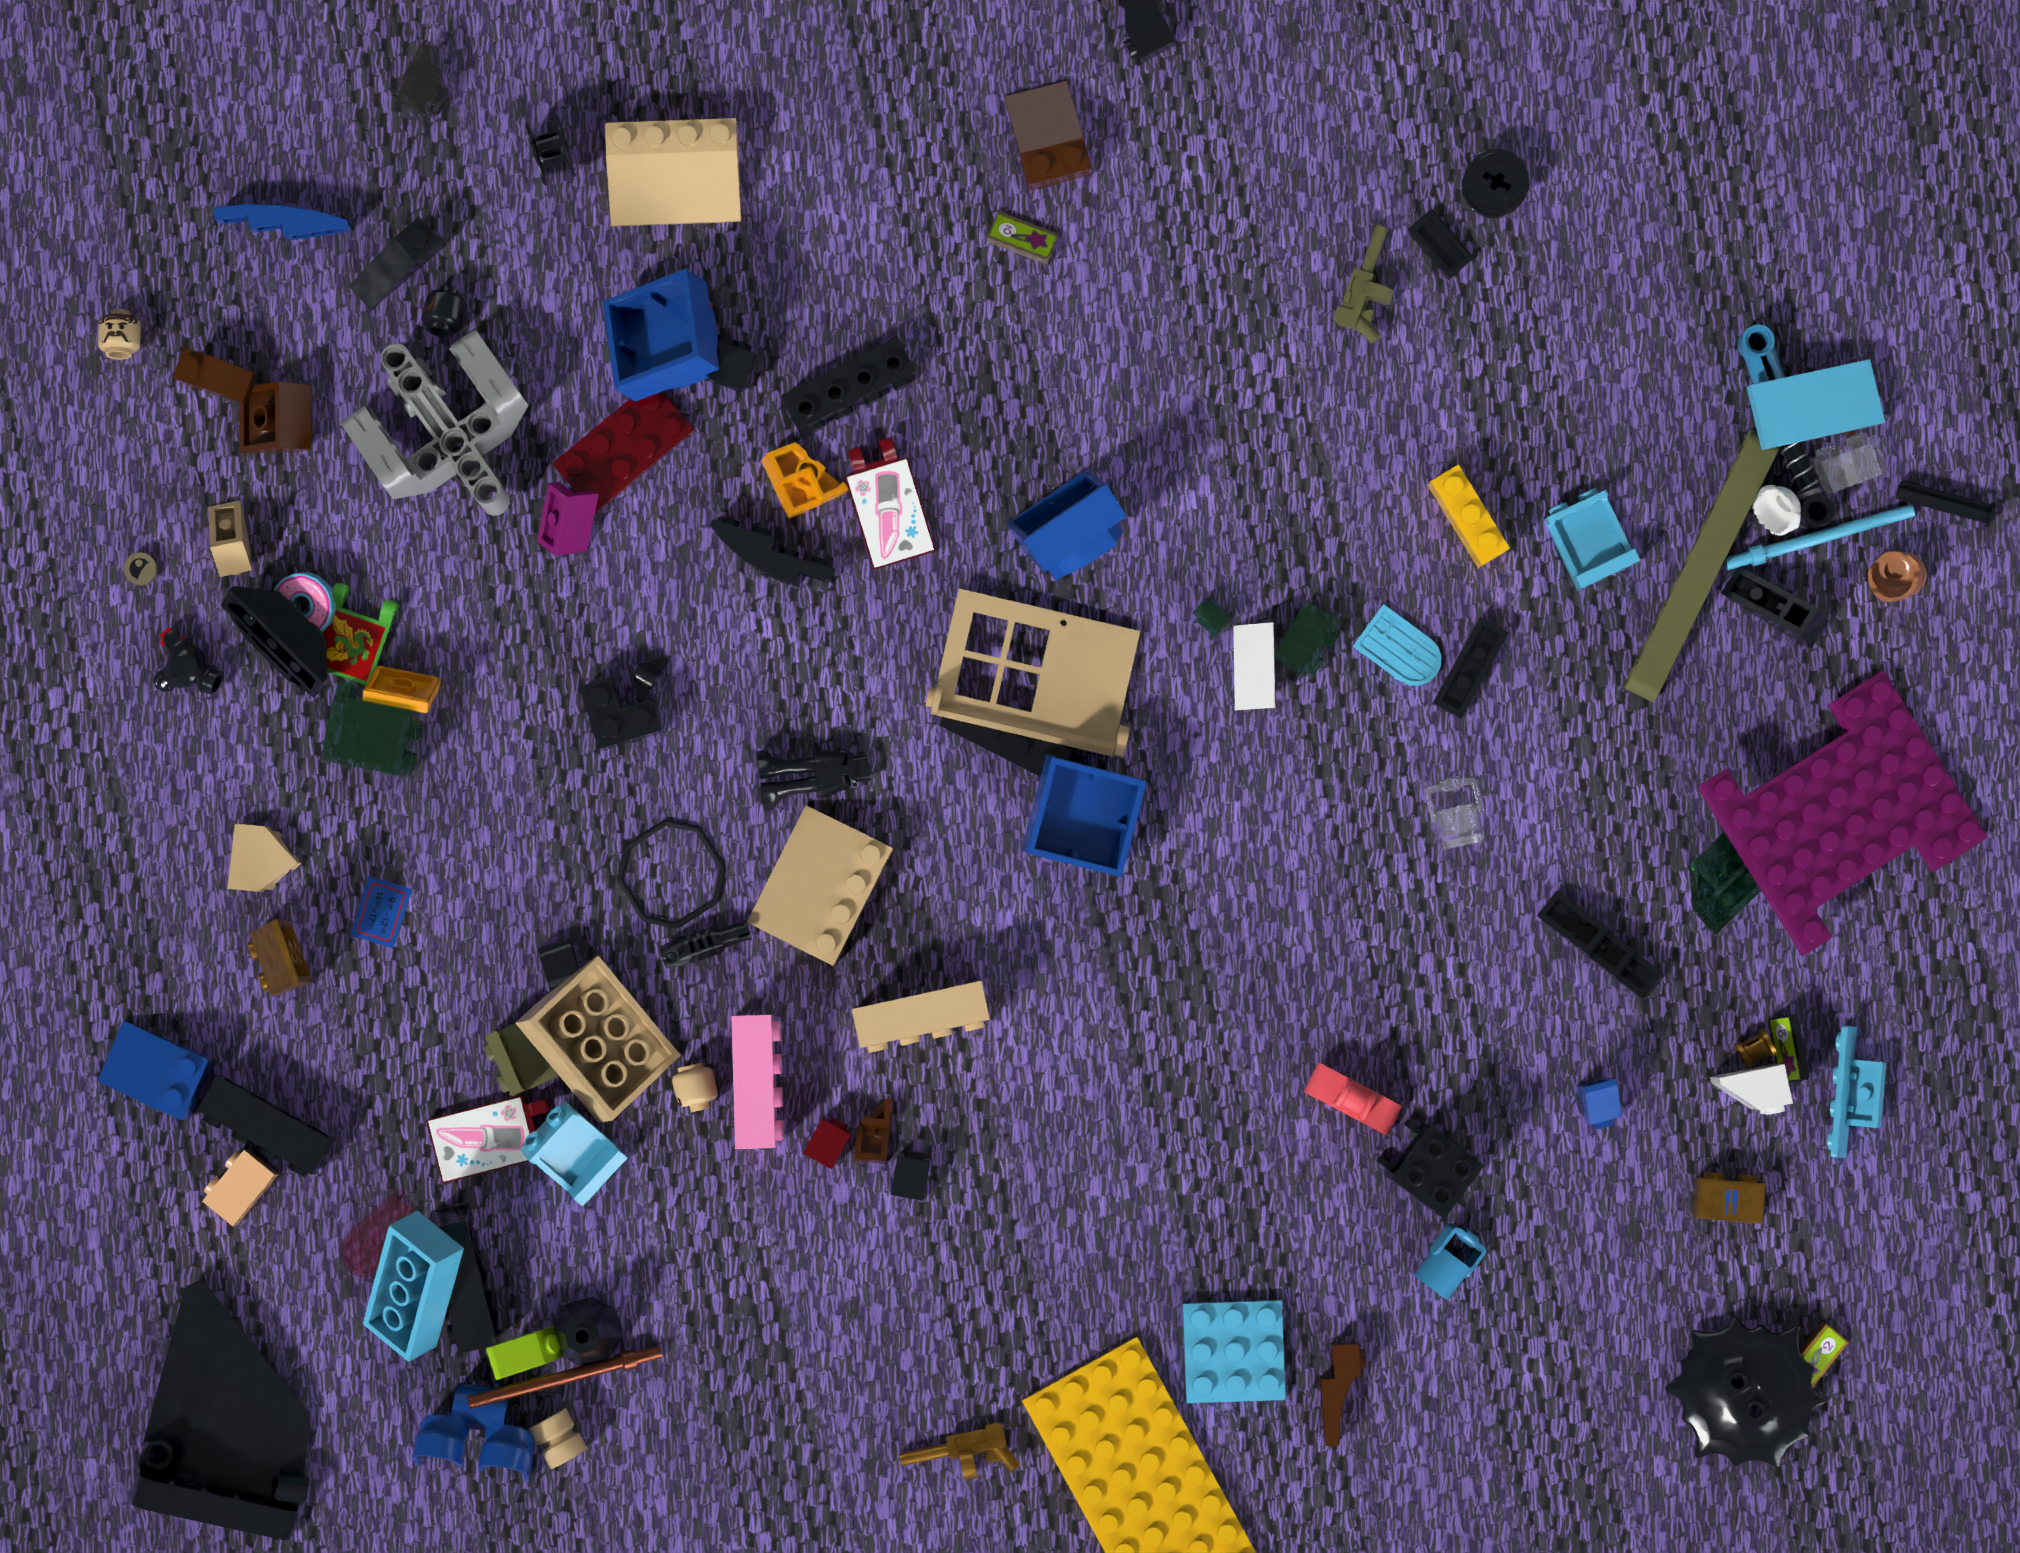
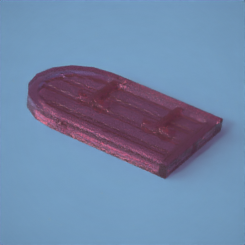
(365, 1241)

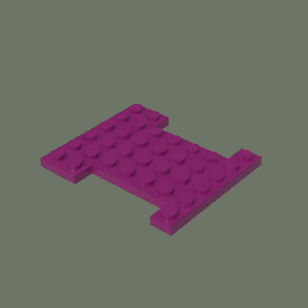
(1845, 811)

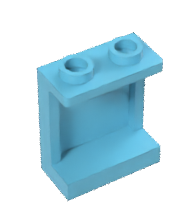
(1590, 539)
(573, 1152)

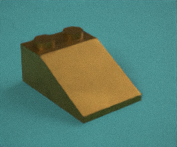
(279, 957)

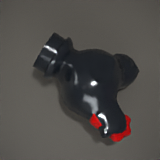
(186, 666)

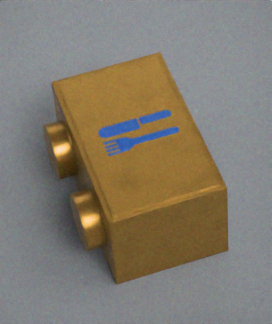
(1728, 1199)

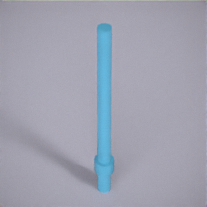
(1758, 554)

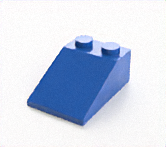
(155, 1071)

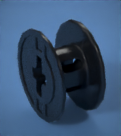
(550, 149)
(1496, 202)

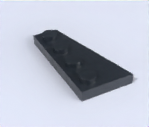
(1015, 748)

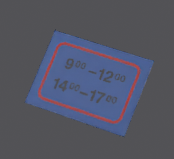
(381, 912)

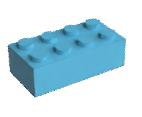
(413, 1286)

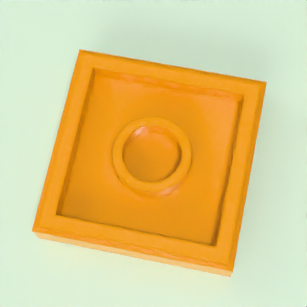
(401, 689)

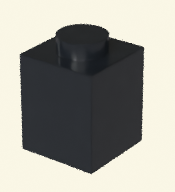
(910, 1175)

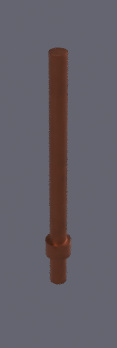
(626, 1360)

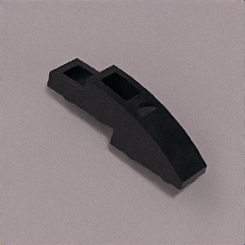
(757, 550)

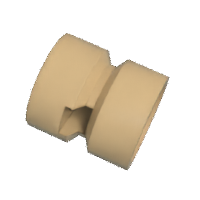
(558, 1438)

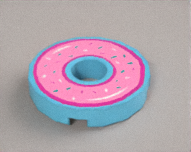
(316, 591)

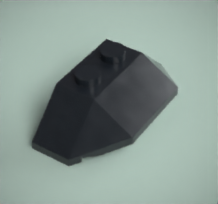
(280, 635)

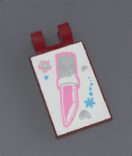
(888, 508)
(483, 1137)

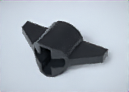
(647, 676)

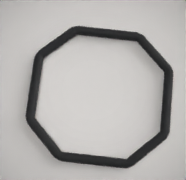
(645, 835)

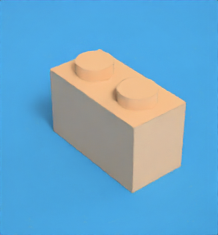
(239, 1186)

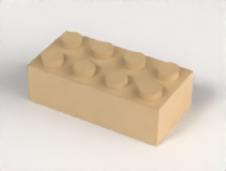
(921, 1014)

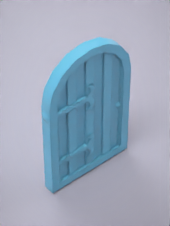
(1399, 648)

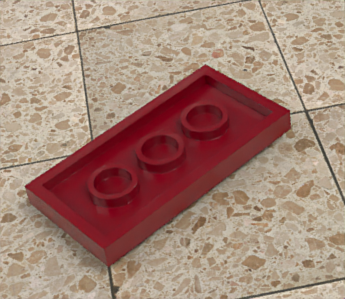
(623, 447)

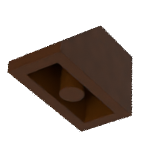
(214, 375)

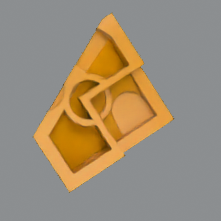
(800, 480)

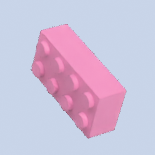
(755, 1081)

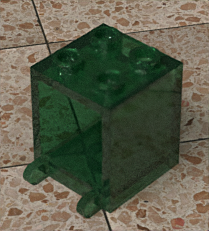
(370, 734)

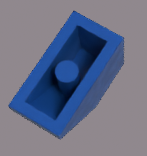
(1600, 1102)

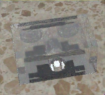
(1848, 465)

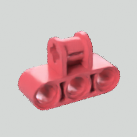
(1353, 1099)

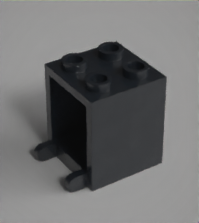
(1433, 1169)

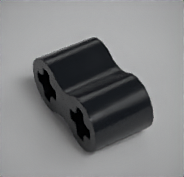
(558, 962)

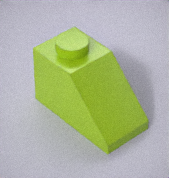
(524, 1352)

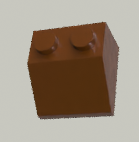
(276, 418)

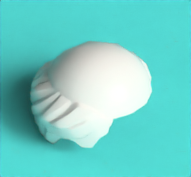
(1777, 509)

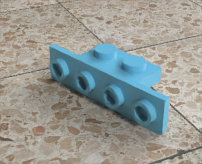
(1857, 1092)

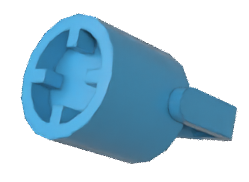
(1443, 1270)

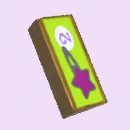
(1822, 1349)

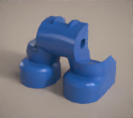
(503, 1446)

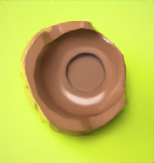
(1896, 576)

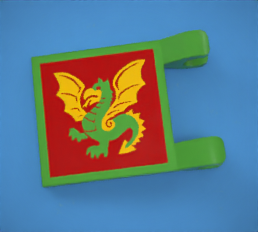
(356, 640)

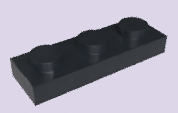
(1470, 668)

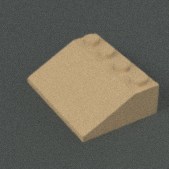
(673, 172)
(820, 885)
(598, 1040)

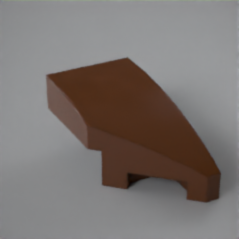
(873, 1135)

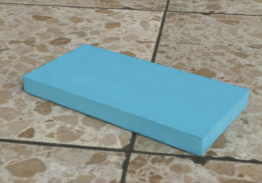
(1815, 404)

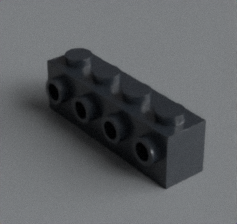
(849, 385)
(266, 1125)

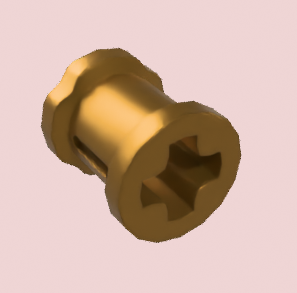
(1755, 1048)

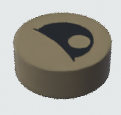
(140, 569)

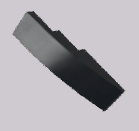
(1600, 945)

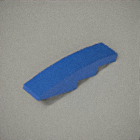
(294, 221)

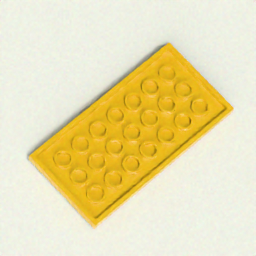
(1133, 1459)

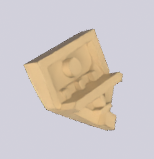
(258, 859)

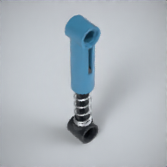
(1808, 491)

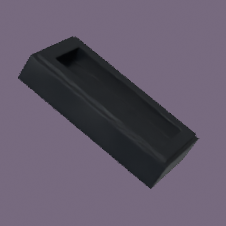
(1440, 244)

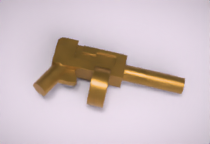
(964, 1447)

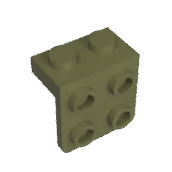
(518, 1061)

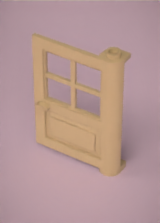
(1078, 684)

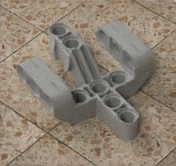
(409, 475)

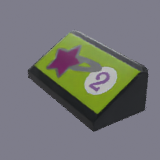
(1789, 1046)

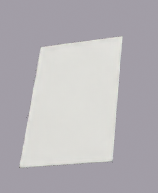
(1254, 666)

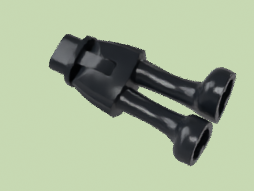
(831, 769)

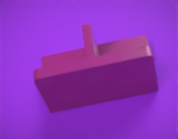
(566, 519)

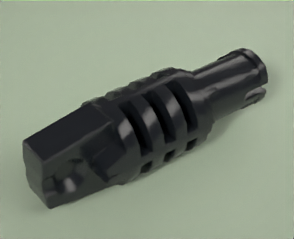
(703, 944)

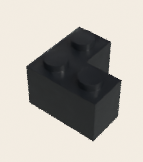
(618, 724)

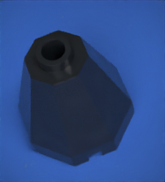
(598, 1321)

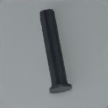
(1946, 502)

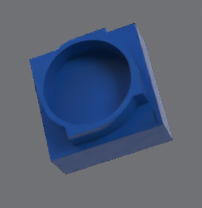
(661, 335)
(1070, 525)
(1084, 815)

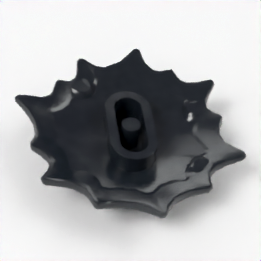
(1774, 1379)

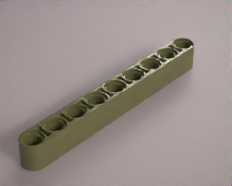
(1700, 568)

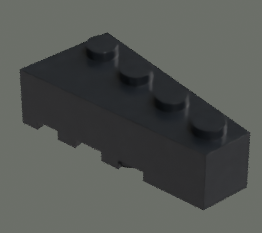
(469, 1306)

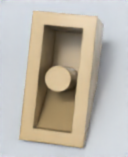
(229, 539)

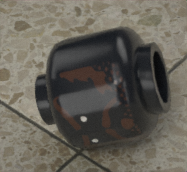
(444, 312)

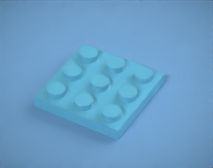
(1234, 1351)

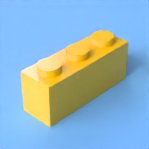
(1468, 516)

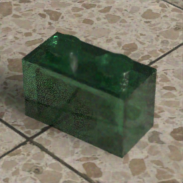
(1306, 639)

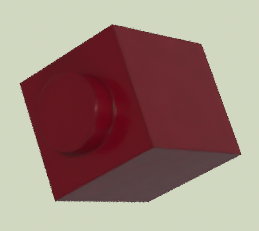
(828, 1141)

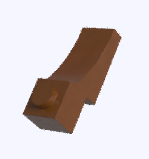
(1346, 1365)

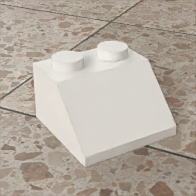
(1758, 1088)

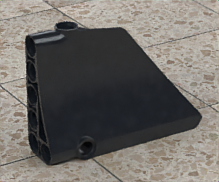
(226, 1427)

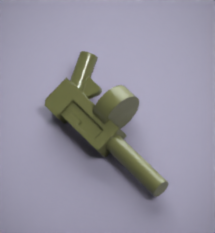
(1362, 289)

